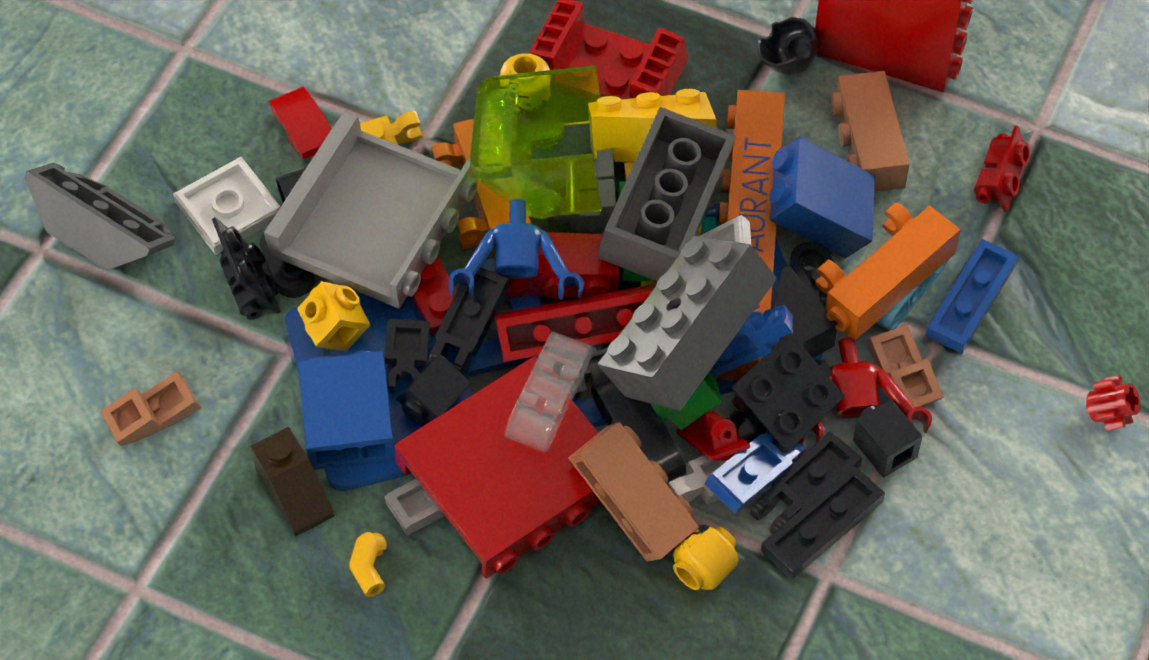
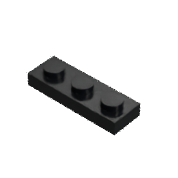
(822, 522)

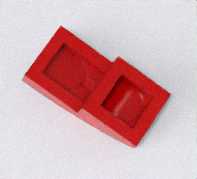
(302, 120)

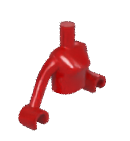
(859, 385)

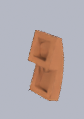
(900, 358)
(141, 415)

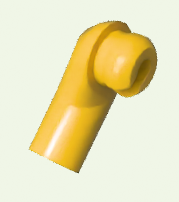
(362, 562)

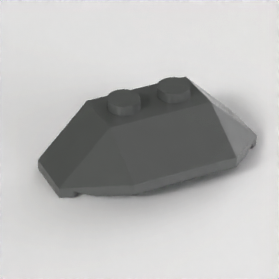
(94, 218)

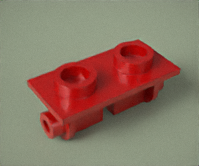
(1008, 157)
(714, 437)

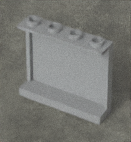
(369, 213)

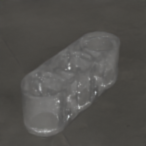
(548, 392)

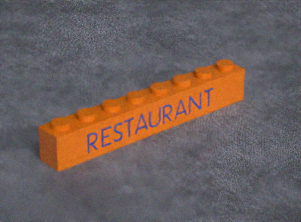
(758, 134)

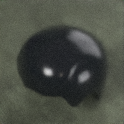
(790, 46)

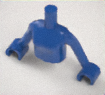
(517, 253)

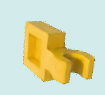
(403, 130)

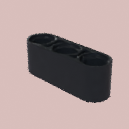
(645, 422)

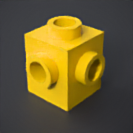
(333, 316)

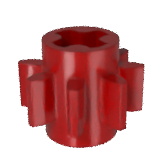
(1113, 403)

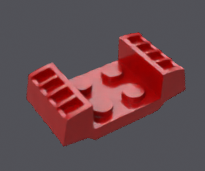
(622, 63)

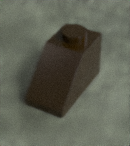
(291, 481)

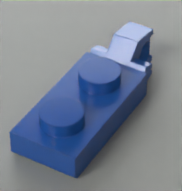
(755, 338)

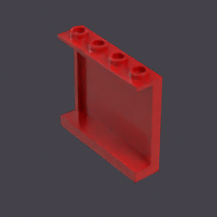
(902, 37)
(495, 488)

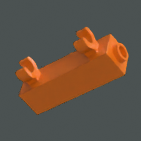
(490, 206)
(890, 272)

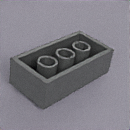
(665, 194)
(687, 321)

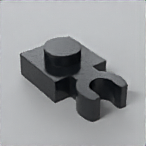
(406, 347)

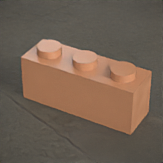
(871, 128)
(634, 491)

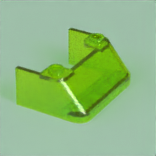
(532, 112)

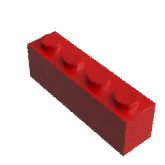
(588, 320)

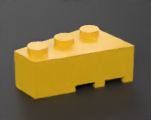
(626, 122)

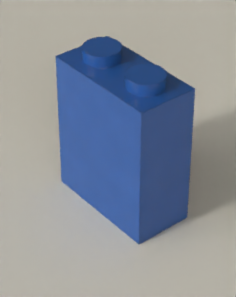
(822, 197)
(346, 409)

